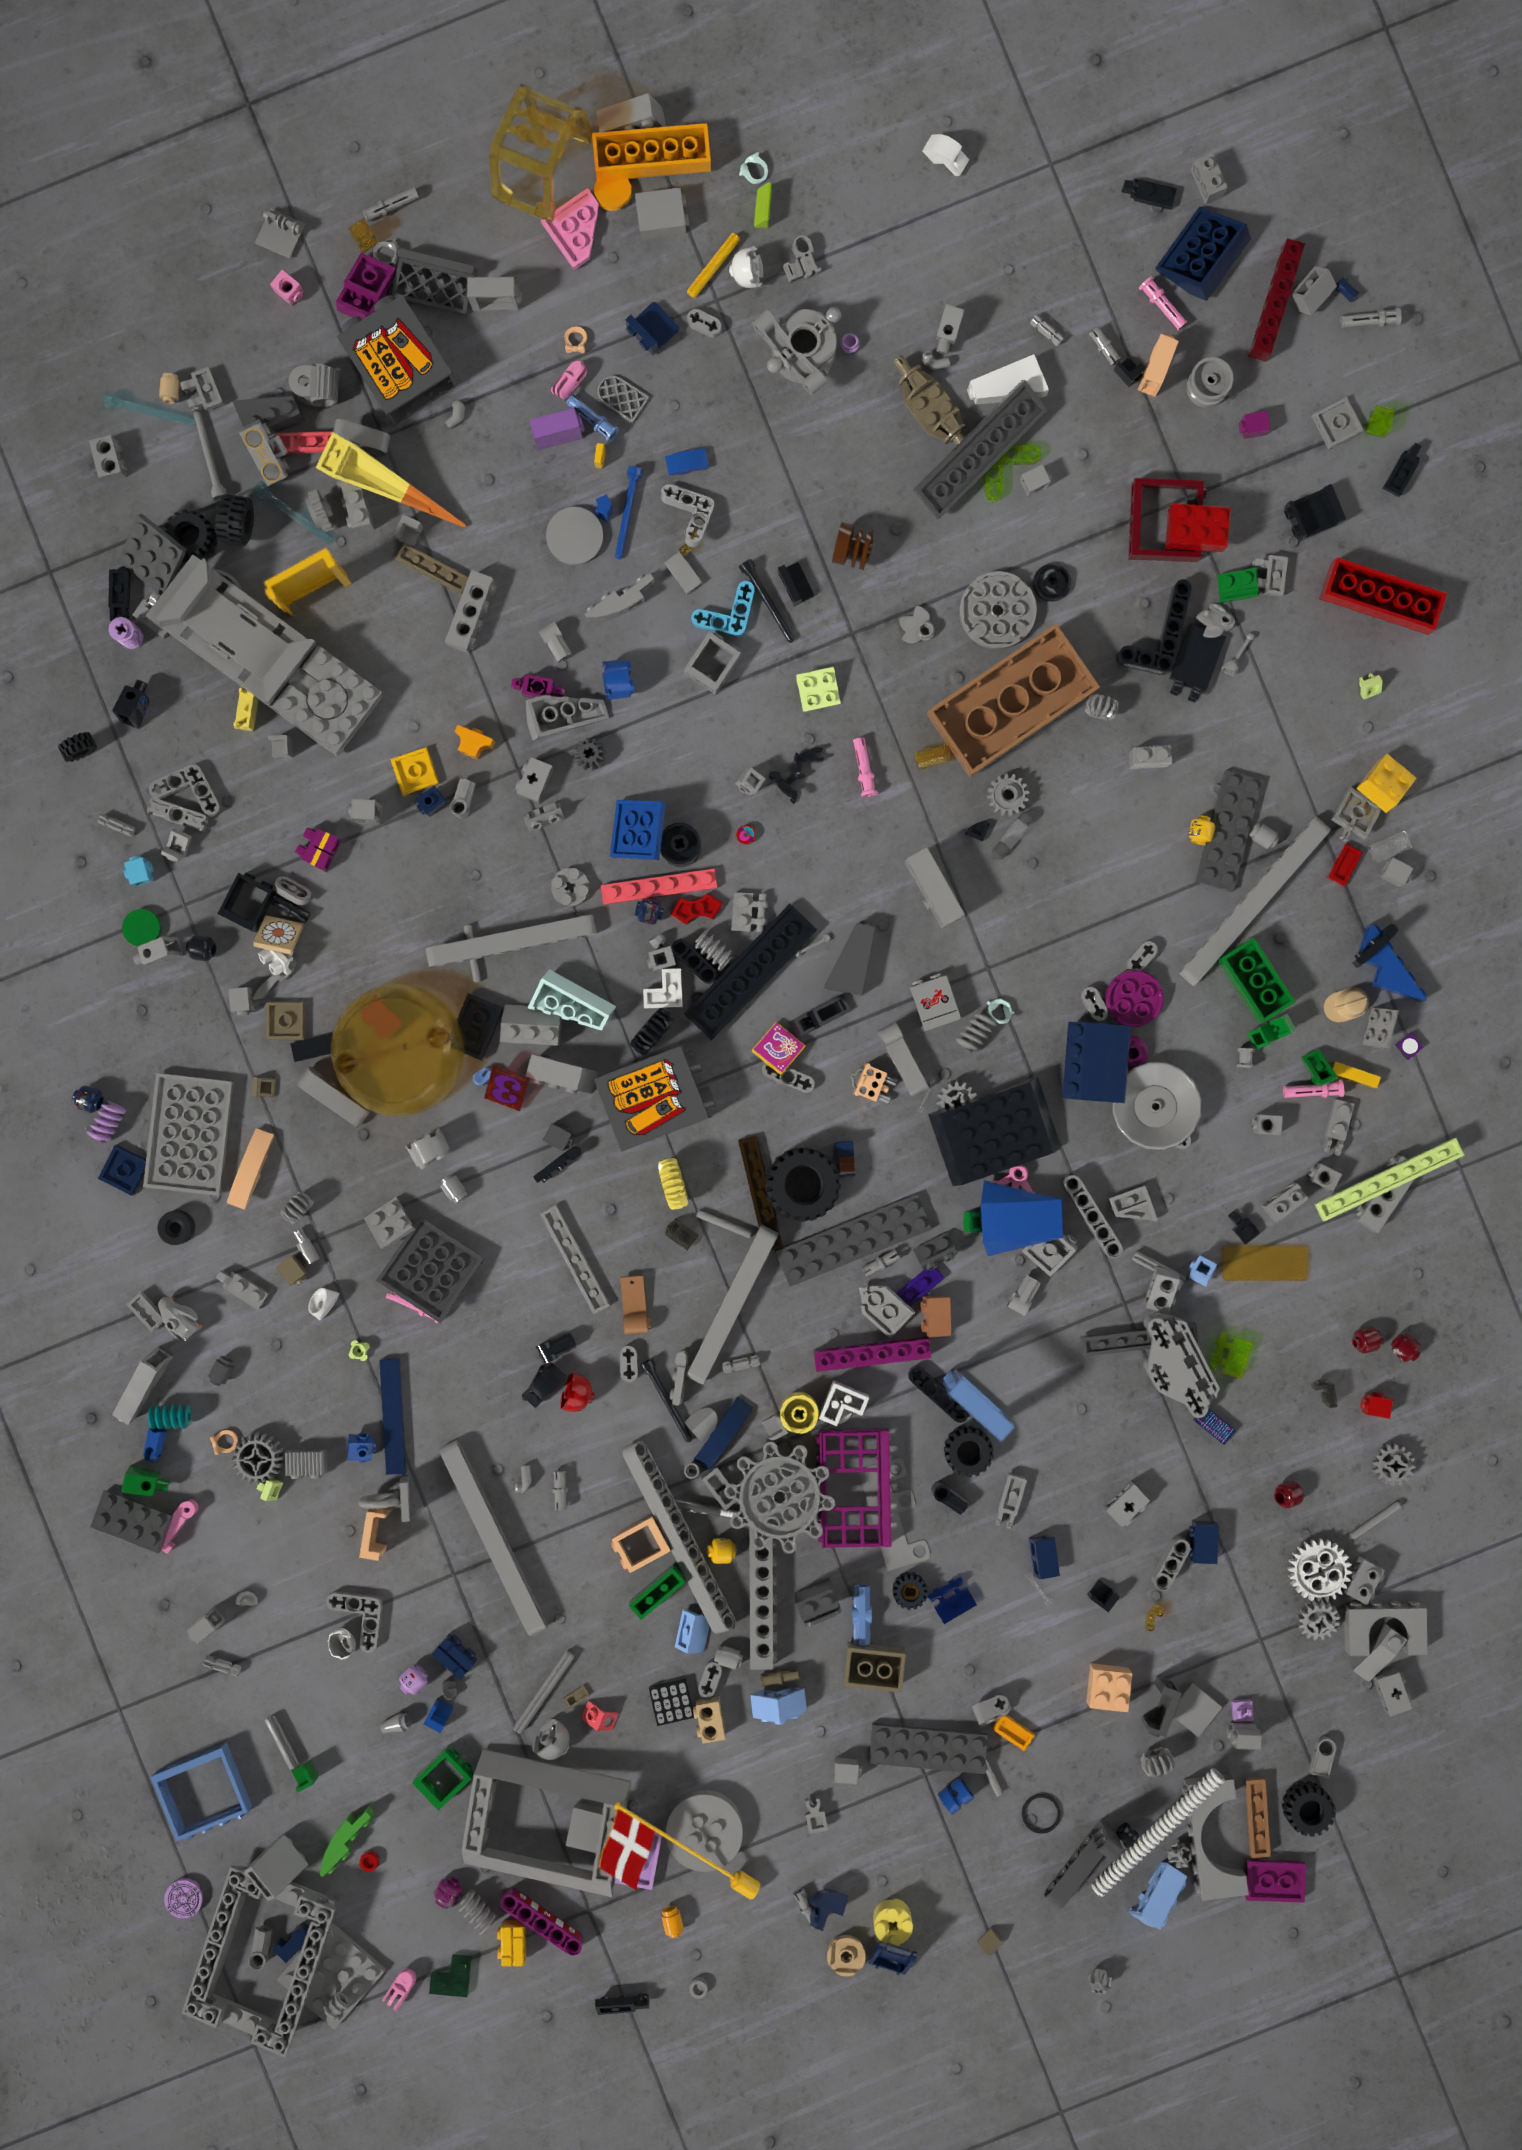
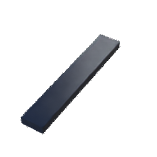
(392, 1416)

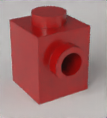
(1376, 1405)

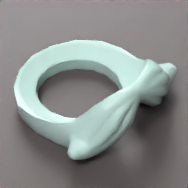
(745, 172)
(1006, 1007)

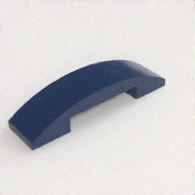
(723, 1433)

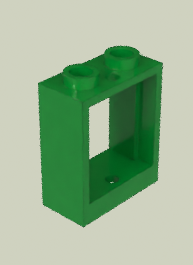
(430, 1792)

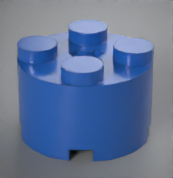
(617, 680)

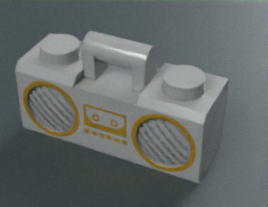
(259, 445)

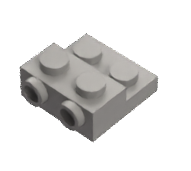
(1052, 1254)

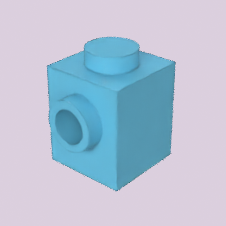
(138, 871)

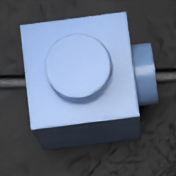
(1202, 1270)

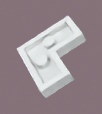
(669, 995)

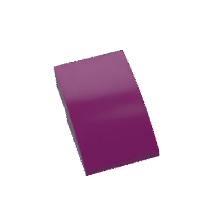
(365, 286)

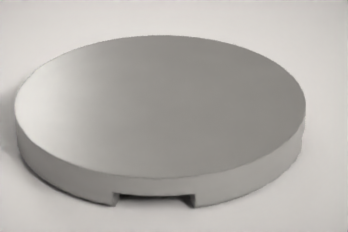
(574, 536)

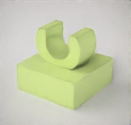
(1371, 686)
(270, 1489)

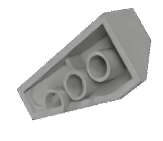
(557, 715)

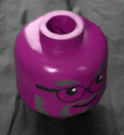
(447, 1892)

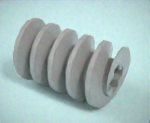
(713, 950)
(975, 1032)
(476, 1911)

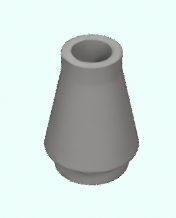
(397, 1723)

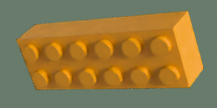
(651, 152)

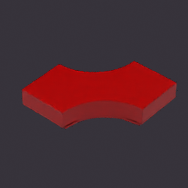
(704, 907)

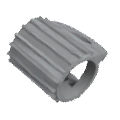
(321, 384)

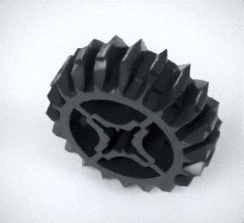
(652, 1031)

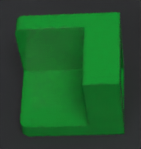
(305, 1775)

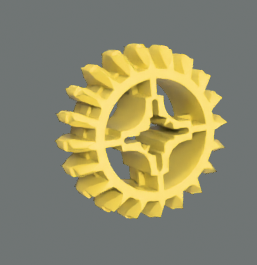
(673, 1183)

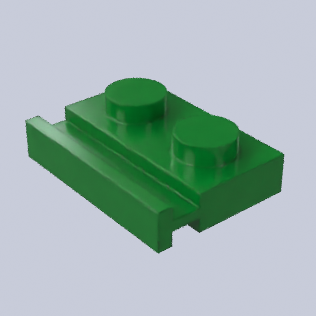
(1238, 585)

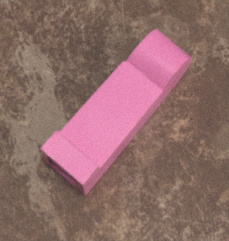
(181, 1515)

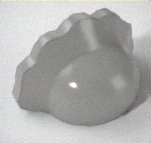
(246, 1599)

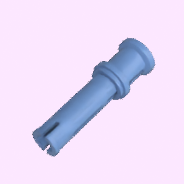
(598, 422)

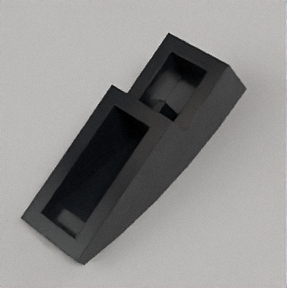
(819, 1016)

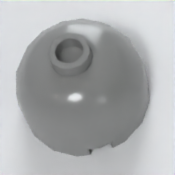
(552, 1741)

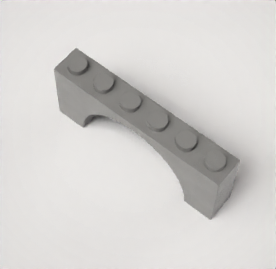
(1212, 1879)

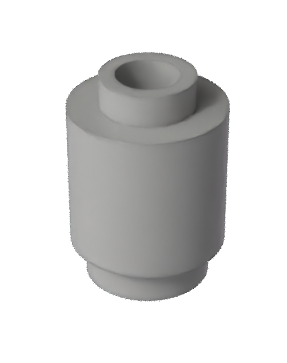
(1264, 835)
(453, 1188)
(728, 1657)

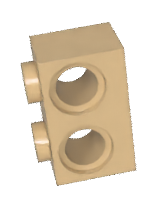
(713, 1719)

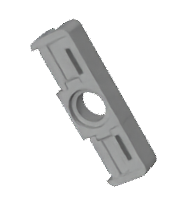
(189, 818)

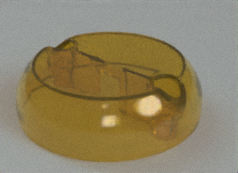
(397, 1050)

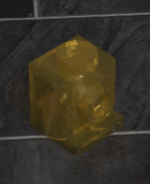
(363, 235)

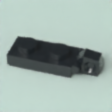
(1150, 193)
(1403, 471)
(623, 2004)

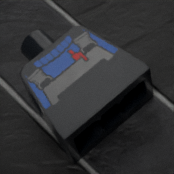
(132, 704)

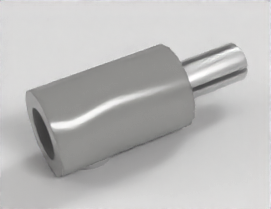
(306, 1248)

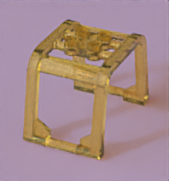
(537, 120)

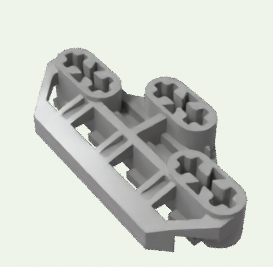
(1172, 1364)

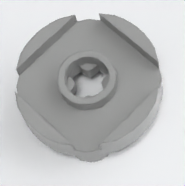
(560, 882)

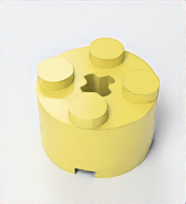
(798, 1423)
(892, 1911)

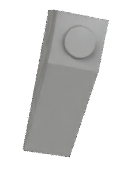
(1381, 1651)

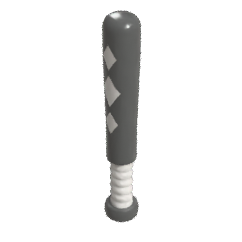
(698, 1507)

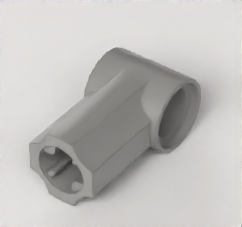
(553, 638)
(463, 797)
(1021, 1300)
(260, 1947)

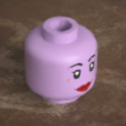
(413, 1679)

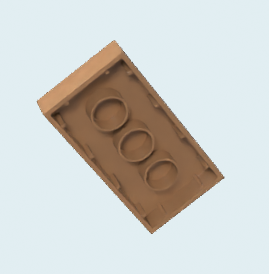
(1012, 700)

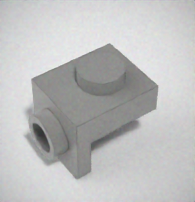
(177, 845)

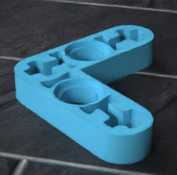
(727, 628)

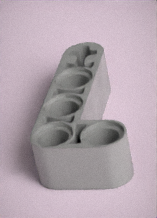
(902, 1059)
(332, 1097)

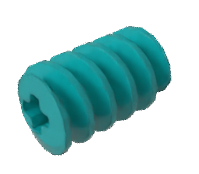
(169, 1418)

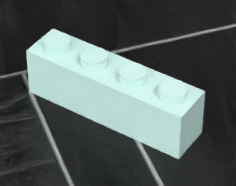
(570, 1001)

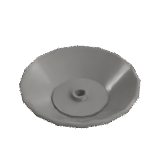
(1177, 1102)

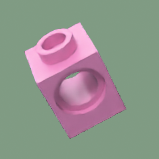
(283, 281)

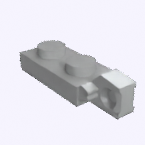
(243, 1288)

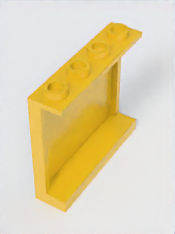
(305, 579)

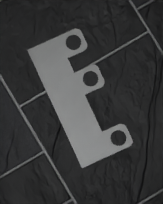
(900, 1552)

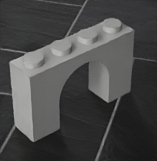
(1360, 1618)

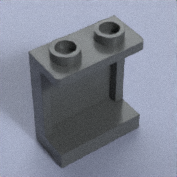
(1166, 1708)

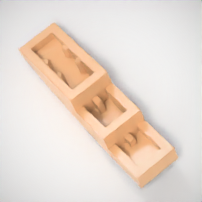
(250, 1169)

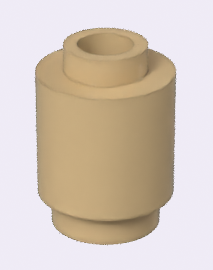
(169, 388)

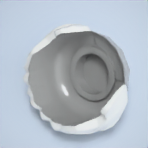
(341, 1643)

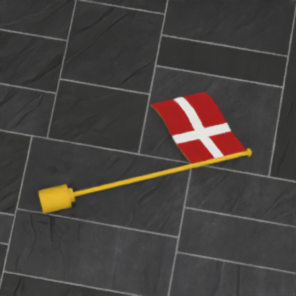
(631, 1844)

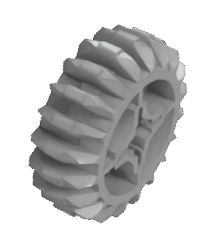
(241, 1459)

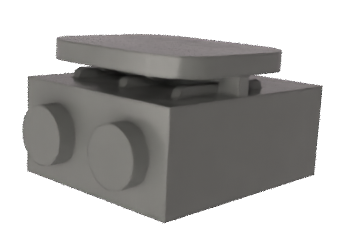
(817, 1603)

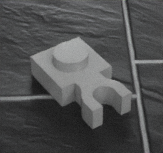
(816, 1818)

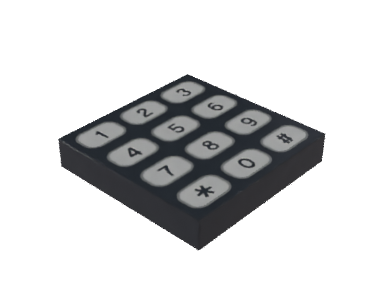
(671, 1702)

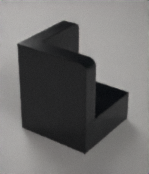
(1129, 371)
(1103, 1595)

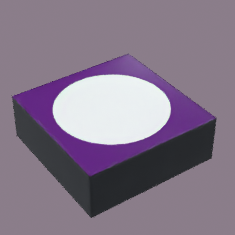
(1409, 1046)

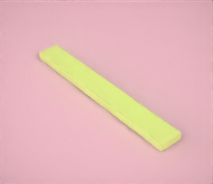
(1389, 1179)

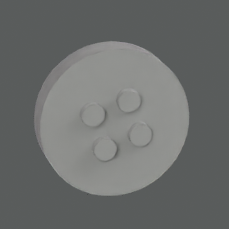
(707, 1825)

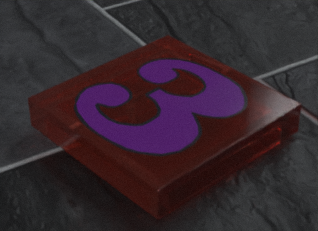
(507, 1087)

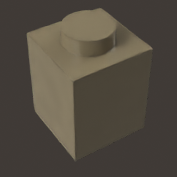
(293, 1270)

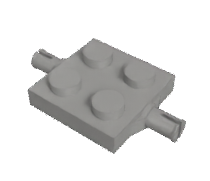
(1356, 814)

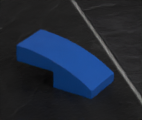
(686, 461)

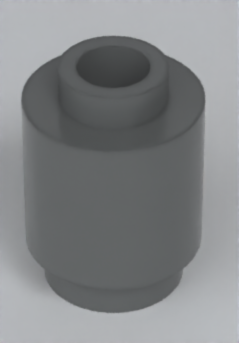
(221, 1370)

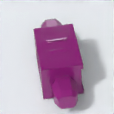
(551, 690)

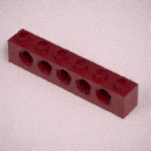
(1276, 299)

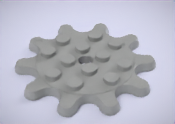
(781, 1519)

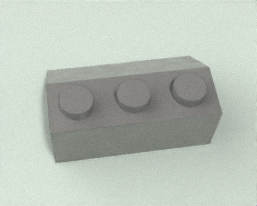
(529, 1026)

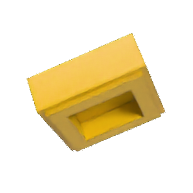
(599, 455)

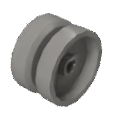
(1209, 382)

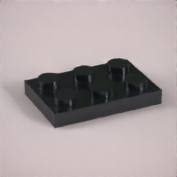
(478, 1023)

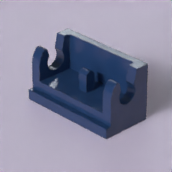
(1044, 1557)

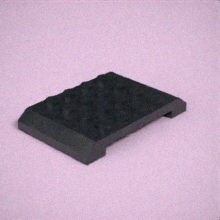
(995, 1132)

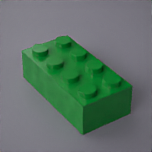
(1256, 980)

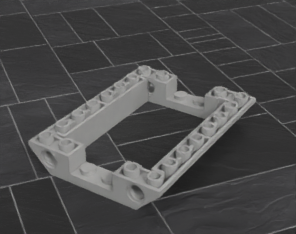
(549, 1777)
(214, 2009)

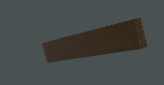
(756, 1179)

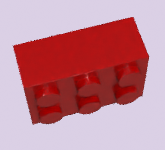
(1197, 527)

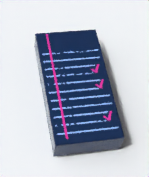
(1216, 1426)

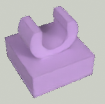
(1242, 1710)

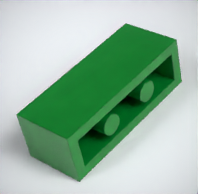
(657, 1591)

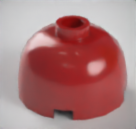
(576, 1394)

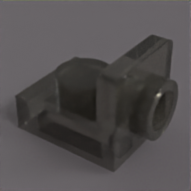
(681, 1234)
(1328, 1395)

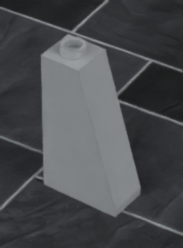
(142, 1385)

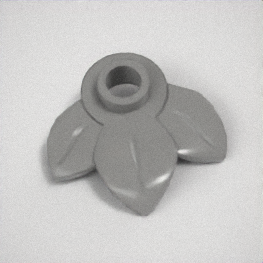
(1214, 619)
(914, 624)

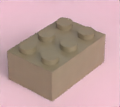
(874, 1667)

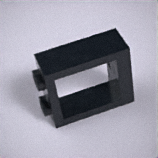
(232, 895)

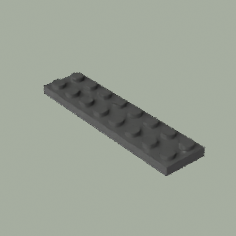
(980, 449)
(853, 1240)

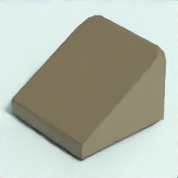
(263, 1087)

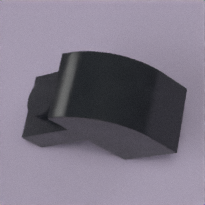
(543, 1385)

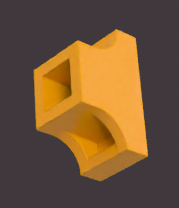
(473, 741)

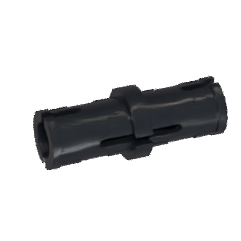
(290, 908)

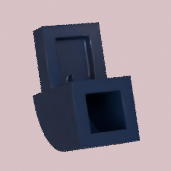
(825, 1902)

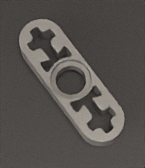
(799, 1086)

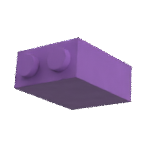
(557, 428)

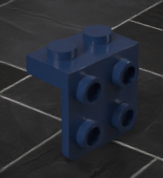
(652, 328)

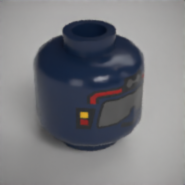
(649, 911)
(88, 1099)

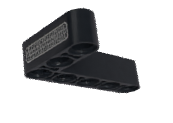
(1166, 636)

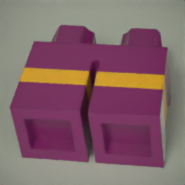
(315, 856)

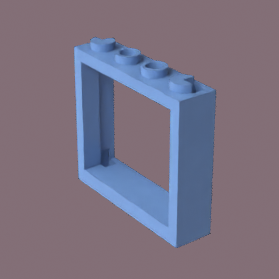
(977, 1404)
(169, 1805)

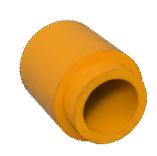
(672, 1921)

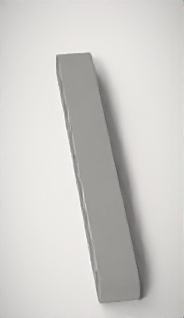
(510, 941)
(732, 1304)

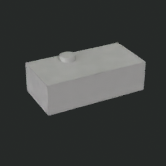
(934, 888)

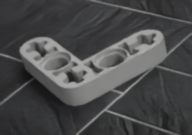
(698, 511)
(187, 781)
(368, 1613)

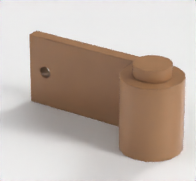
(634, 1305)

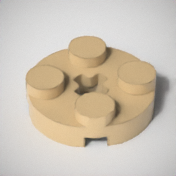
(839, 1946)

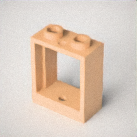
(1158, 364)
(659, 1537)

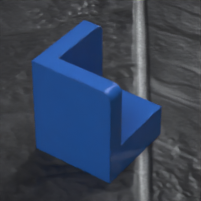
(438, 1715)

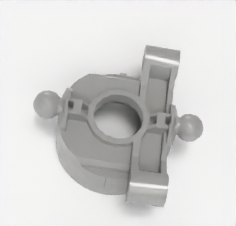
(798, 367)

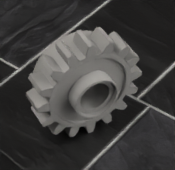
(319, 510)
(1013, 786)

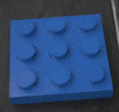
(638, 829)

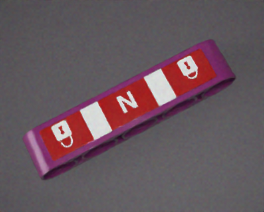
(545, 1930)

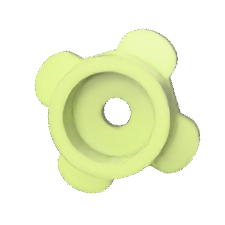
(354, 1350)

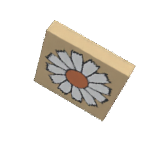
(278, 934)

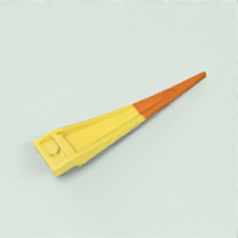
(355, 466)

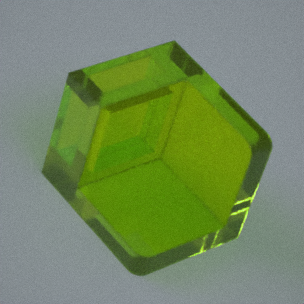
(1380, 421)

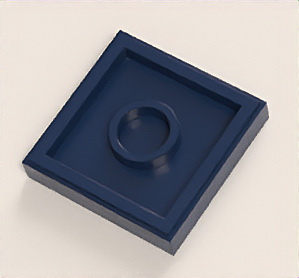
(123, 1170)

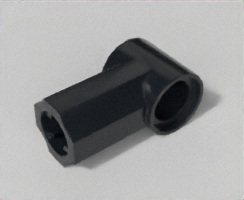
(552, 1349)
(950, 1498)

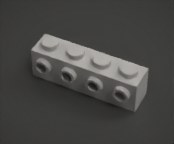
(358, 510)

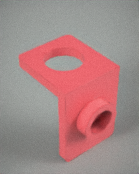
(596, 1717)

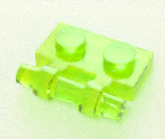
(1237, 1356)

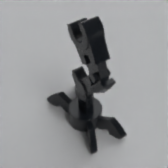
(784, 785)

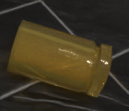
(932, 756)

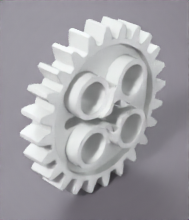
(1312, 1554)

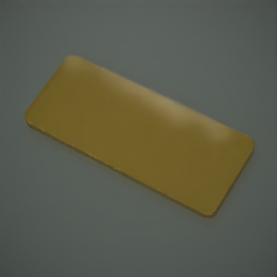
(1264, 1263)

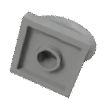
(399, 1499)

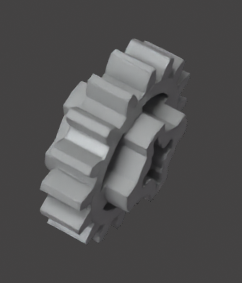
(948, 1097)
(1393, 1472)
(1318, 1620)

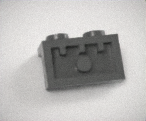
(935, 1252)

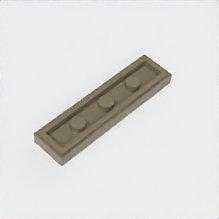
(432, 568)

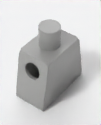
(951, 322)
(158, 951)

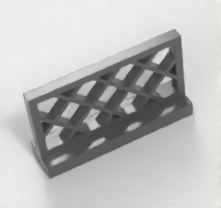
(433, 264)

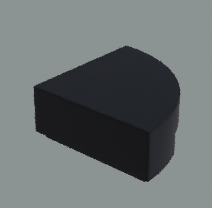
(978, 830)

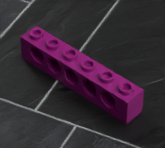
(872, 1354)

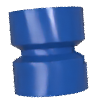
(954, 1802)

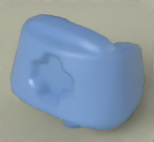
(482, 1077)

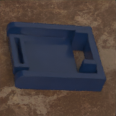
(892, 1958)

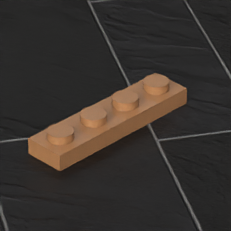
(1257, 1817)

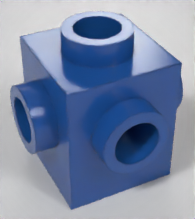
(360, 1447)

